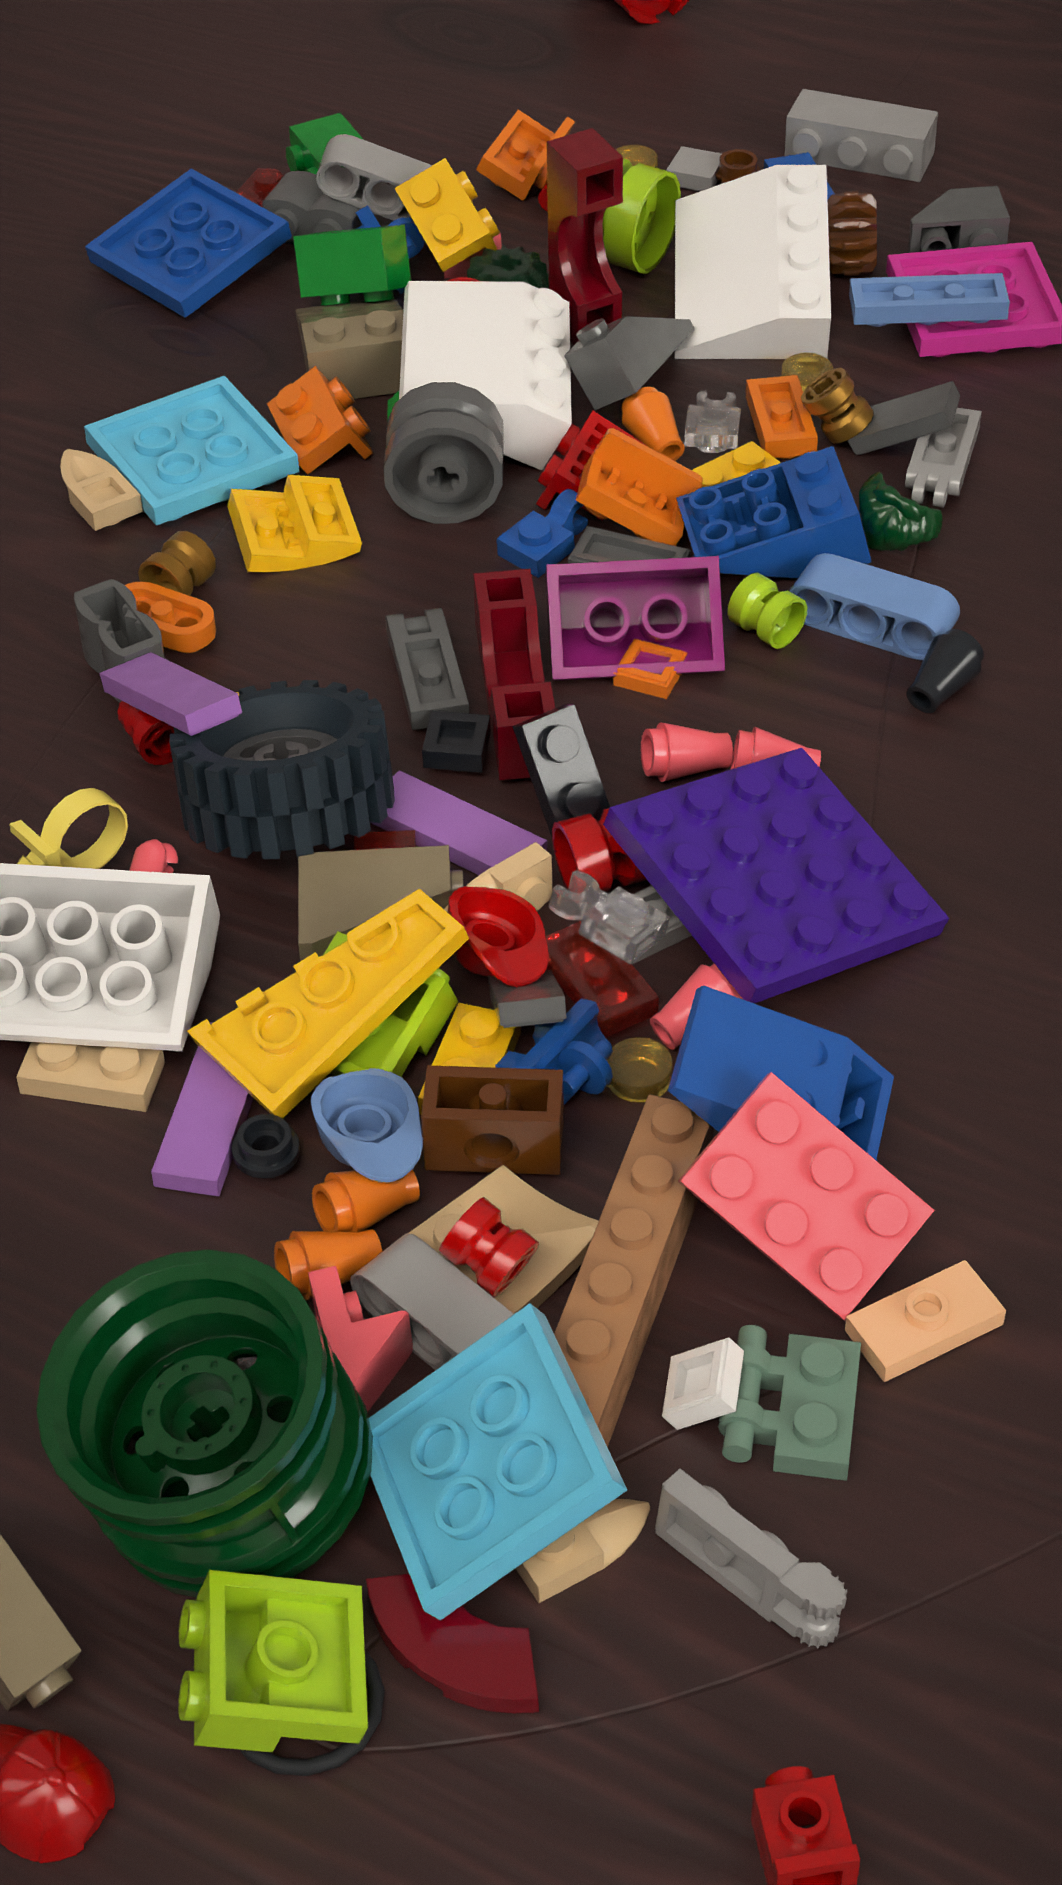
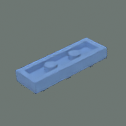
(929, 299)

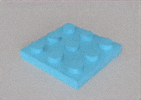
(192, 449)
(489, 1462)

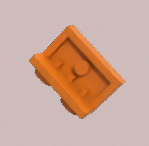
(520, 155)
(318, 419)
(636, 487)

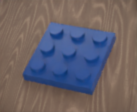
(188, 242)

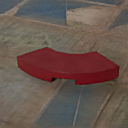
(459, 1654)

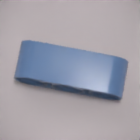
(874, 605)

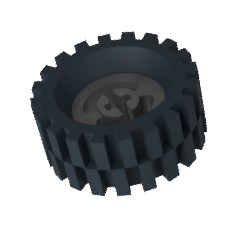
(286, 771)

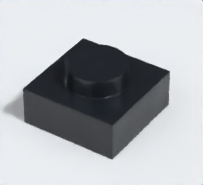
(456, 741)

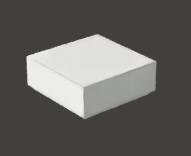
(703, 1383)

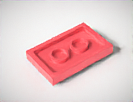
(806, 1196)

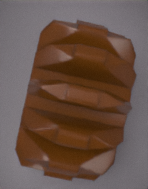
(852, 233)

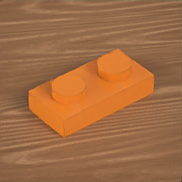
(780, 416)

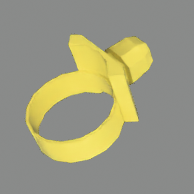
(47, 850)

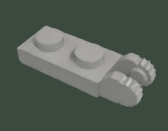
(750, 1561)

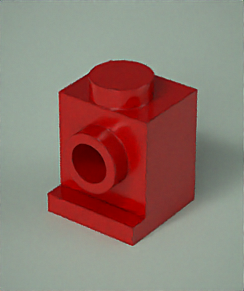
(799, 1854)

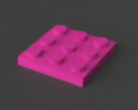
(1033, 307)

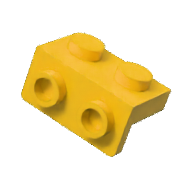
(446, 216)

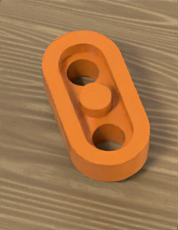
(183, 620)

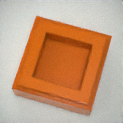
(645, 681)

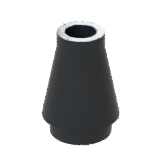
(946, 668)

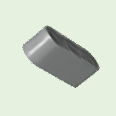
(366, 174)
(442, 1302)

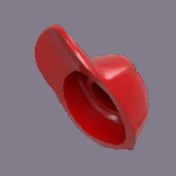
(503, 935)
(50, 1793)

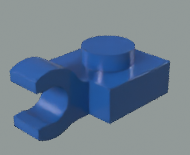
(541, 539)

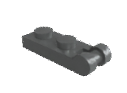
(426, 665)

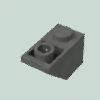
(961, 221)

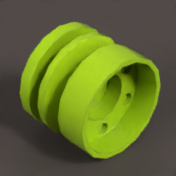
(644, 224)

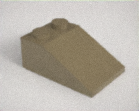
(355, 343)

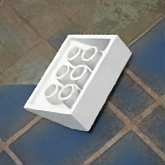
(755, 266)
(502, 343)
(103, 955)

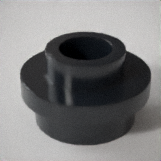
(265, 1146)

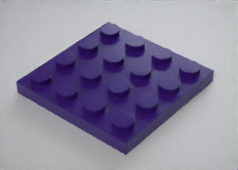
(775, 874)

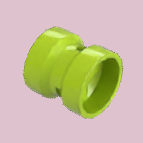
(762, 608)

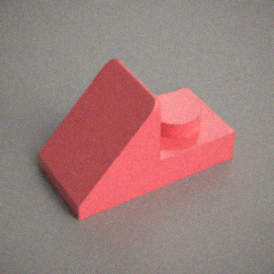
(366, 1348)

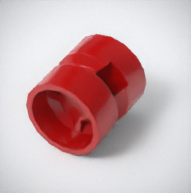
(588, 847)

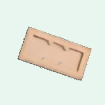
(925, 1320)

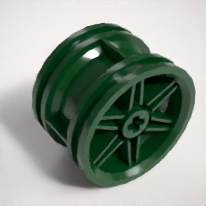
(228, 1460)

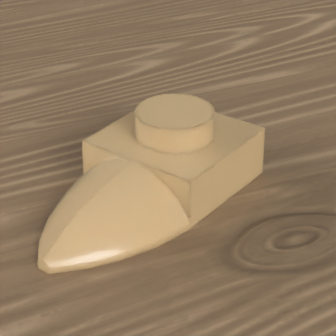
(98, 489)
(524, 874)
(585, 1548)

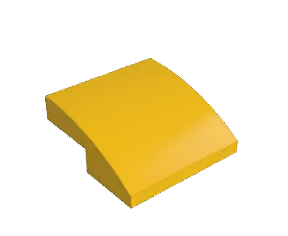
(294, 527)

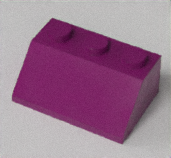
(607, 605)

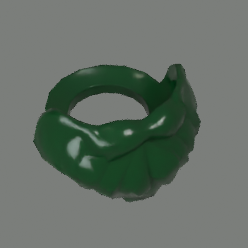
(893, 520)

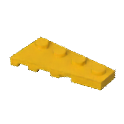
(308, 1023)

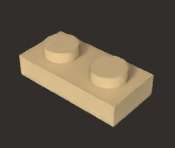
(91, 1074)

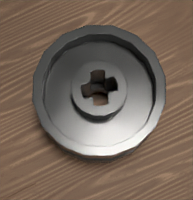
(444, 453)

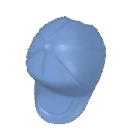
(369, 1122)

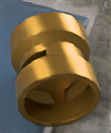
(837, 405)
(184, 563)

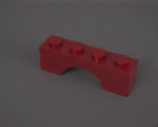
(581, 184)
(510, 660)

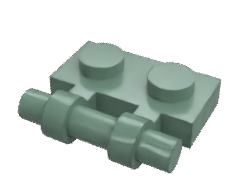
(815, 1409)

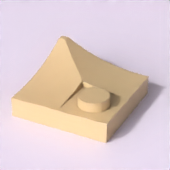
(559, 1230)

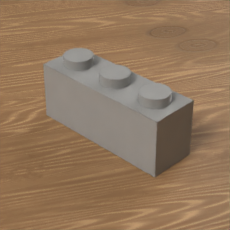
(862, 134)

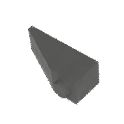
(622, 355)

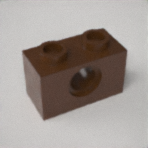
(493, 1119)

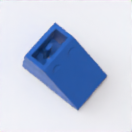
(777, 518)
(737, 1042)

